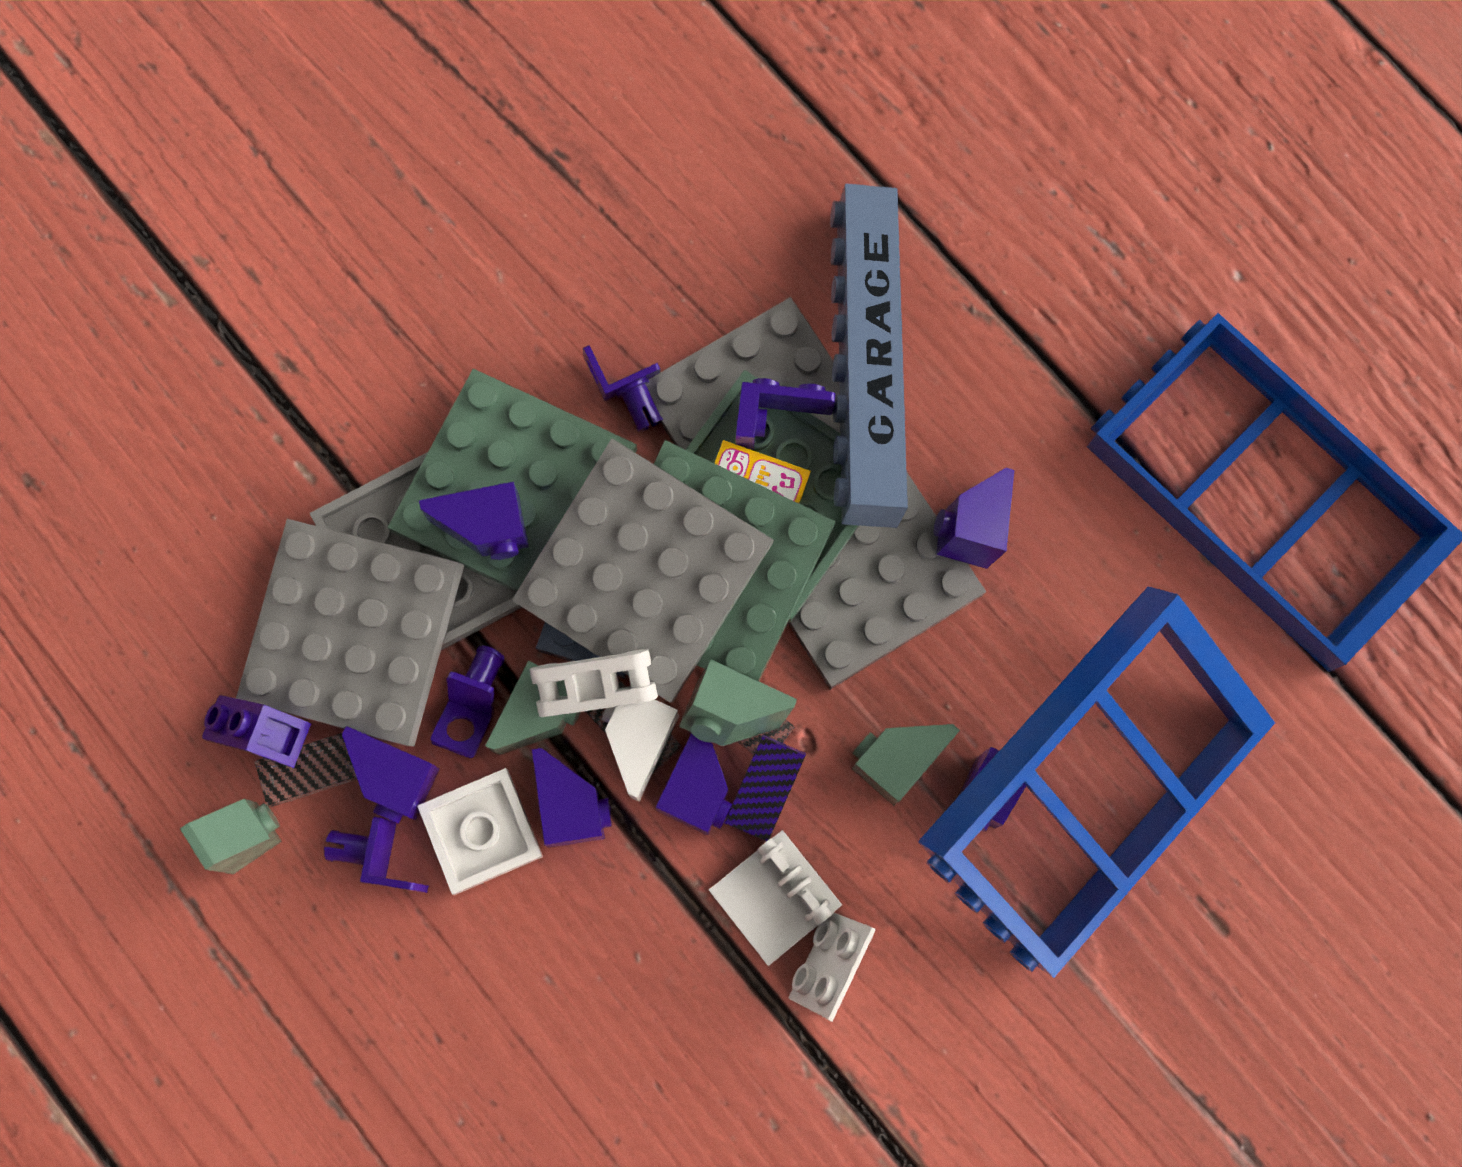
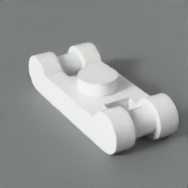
(593, 683)

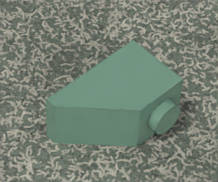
(733, 706)
(520, 721)
(900, 757)
(232, 836)

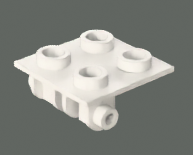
(775, 897)
(830, 965)

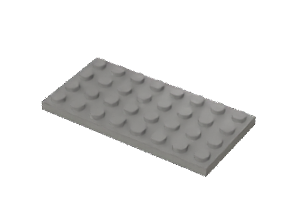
(885, 579)

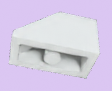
(638, 739)

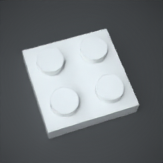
(480, 831)

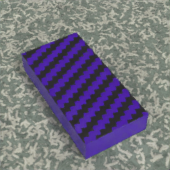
(765, 788)

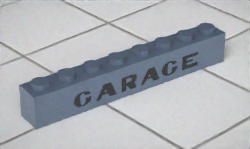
(869, 358)

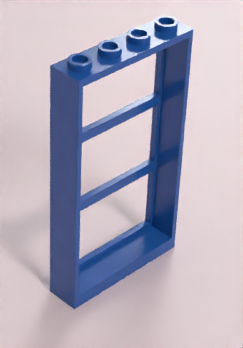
(1435, 531)
(1043, 731)

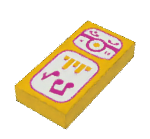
(764, 470)

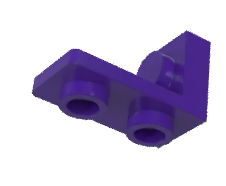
(769, 394)
(256, 729)

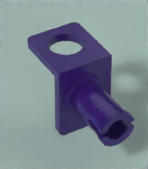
(631, 389)
(470, 699)
(371, 852)

